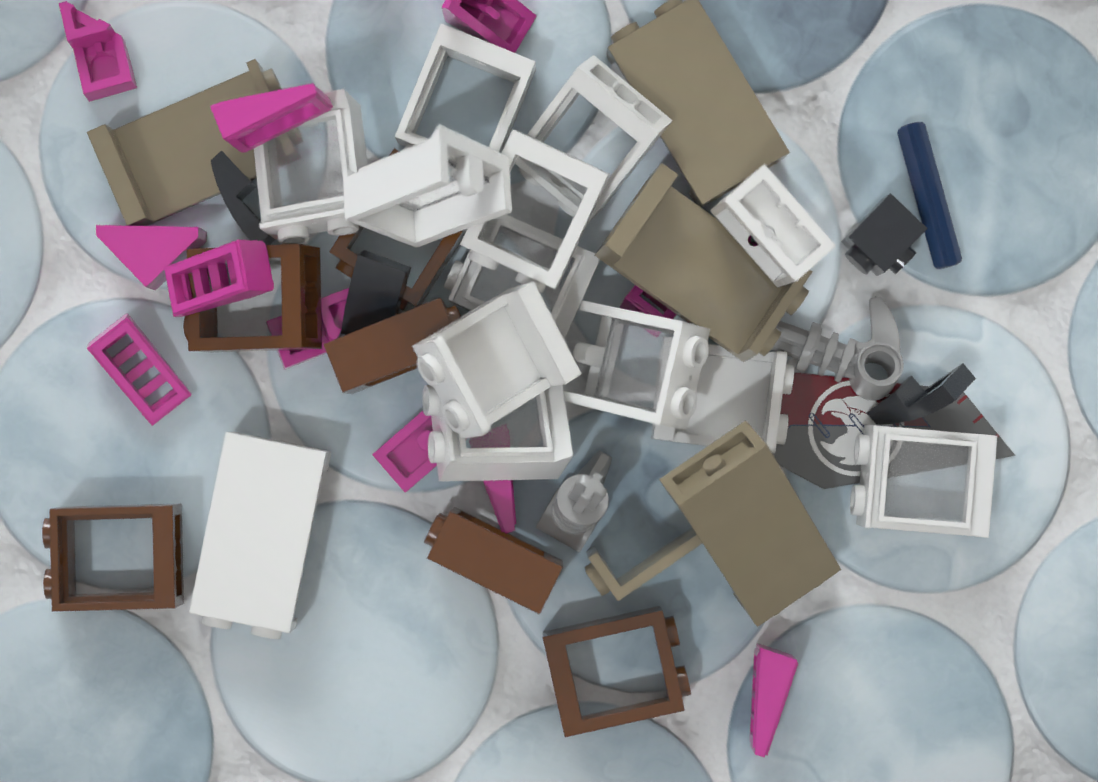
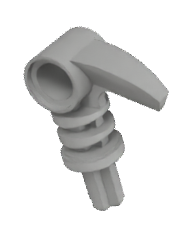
(850, 358)
(578, 504)

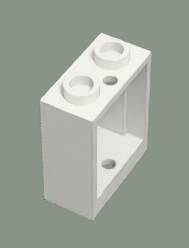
(480, 55)
(620, 104)
(561, 163)
(784, 231)

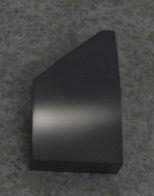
(234, 188)
(373, 291)
(913, 402)

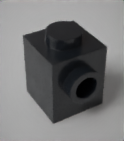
(884, 238)

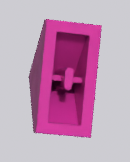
(493, 21)
(150, 248)

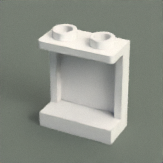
(495, 359)
(733, 393)

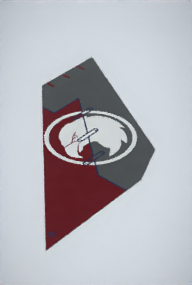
(828, 417)

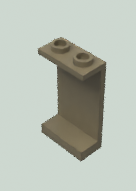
(690, 76)
(166, 156)
(698, 269)
(751, 522)
(606, 581)

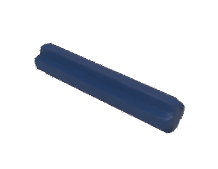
(929, 195)

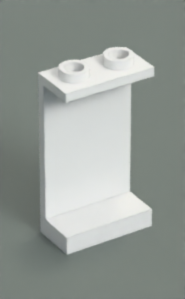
(258, 534)

